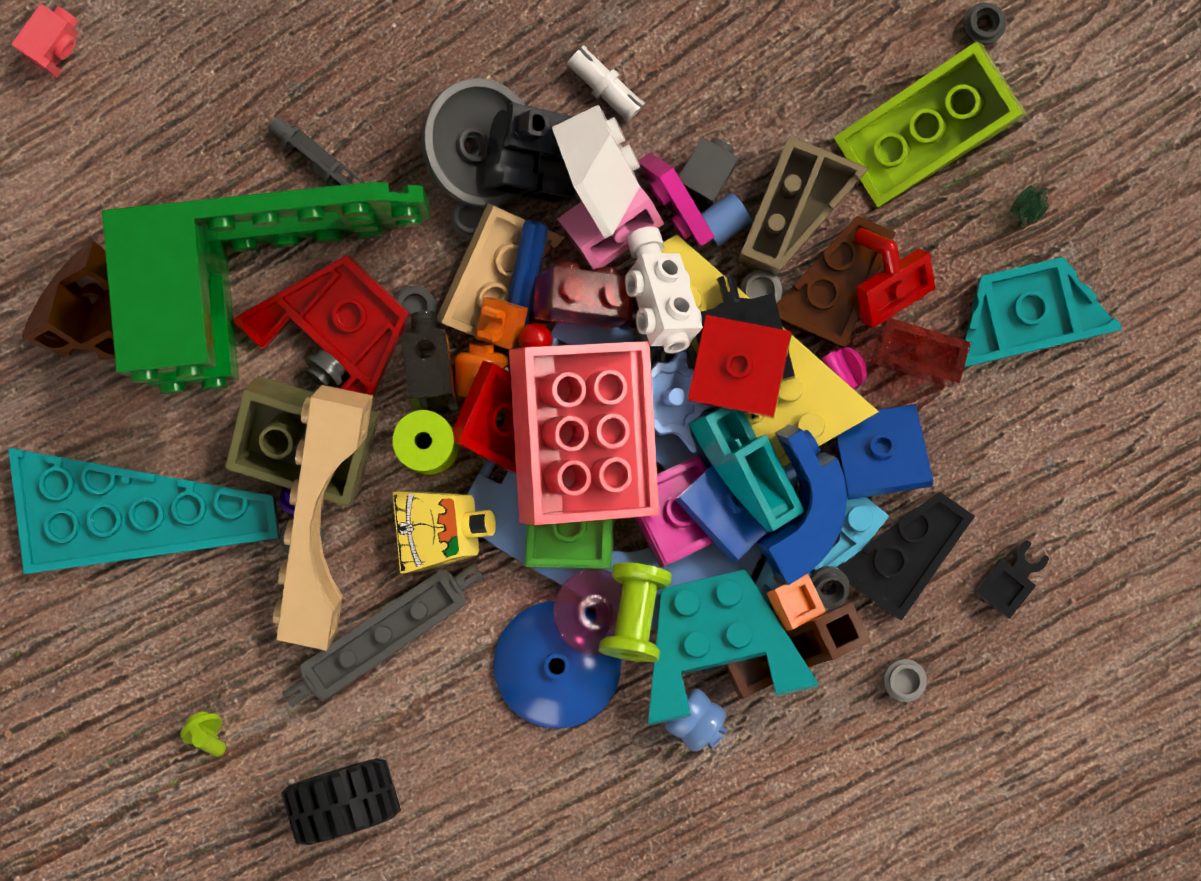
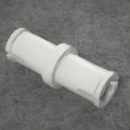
(605, 84)

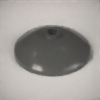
(458, 115)

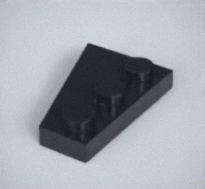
(907, 555)

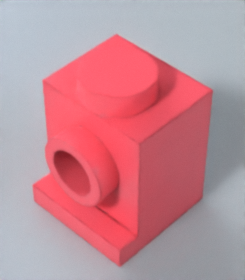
(47, 38)

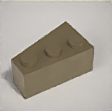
(796, 203)

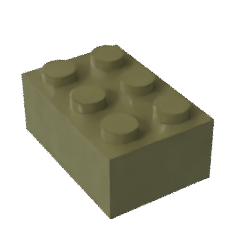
(269, 436)

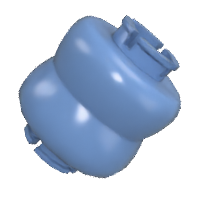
(704, 724)

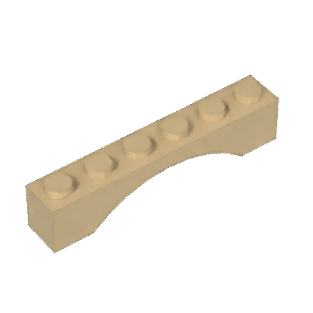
(311, 600)

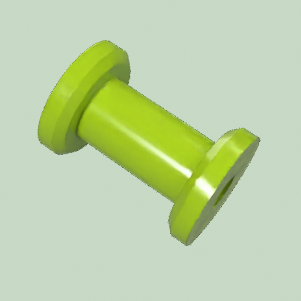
(411, 433)
(635, 612)

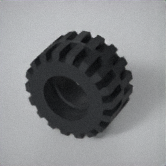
(341, 802)

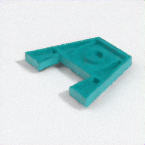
(717, 625)

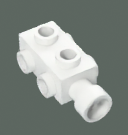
(662, 293)

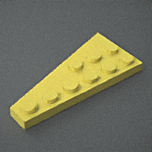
(811, 401)

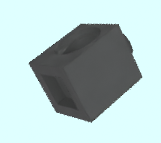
(708, 170)

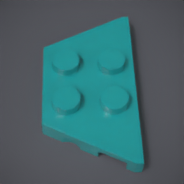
(1032, 311)

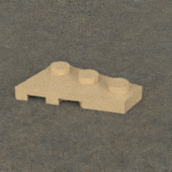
(486, 268)

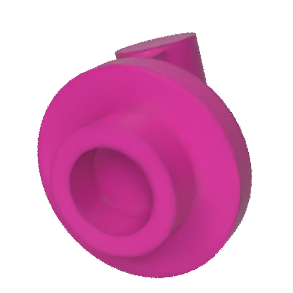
(847, 365)

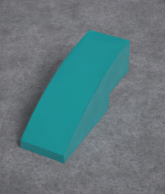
(747, 466)

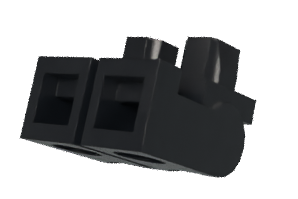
(526, 155)

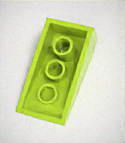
(931, 124)

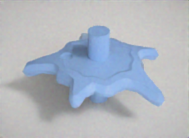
(670, 399)

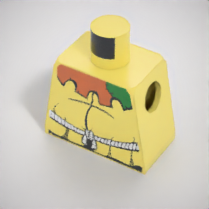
(438, 529)

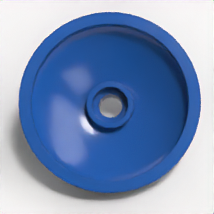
(535, 691)

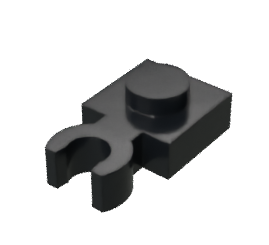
(1007, 584)

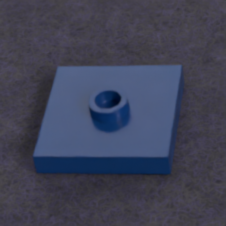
(885, 454)
(721, 514)

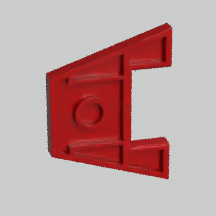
(342, 314)

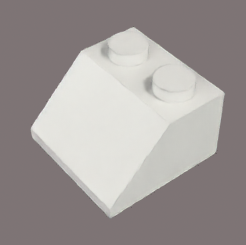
(599, 166)

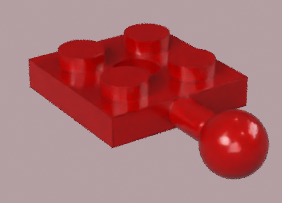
(490, 393)

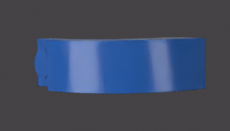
(809, 537)

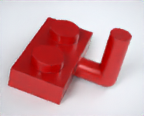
(897, 285)

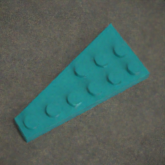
(102, 514)

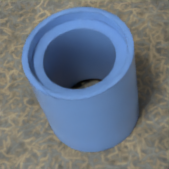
(726, 218)

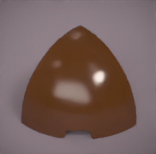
(75, 308)

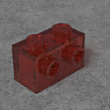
(582, 296)

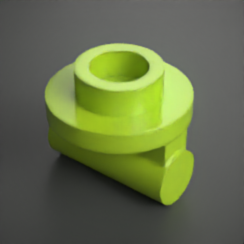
(201, 732)

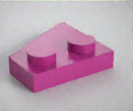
(672, 193)

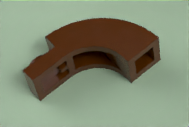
(816, 641)

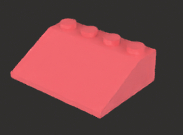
(584, 432)

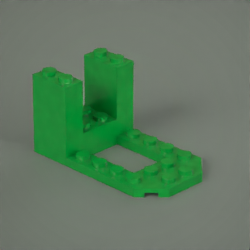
(174, 271)

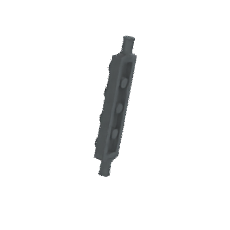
(383, 634)

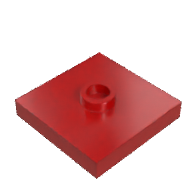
(740, 366)

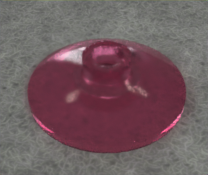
(582, 589)

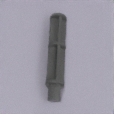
(323, 163)

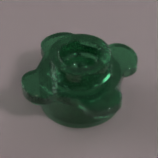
(1030, 205)

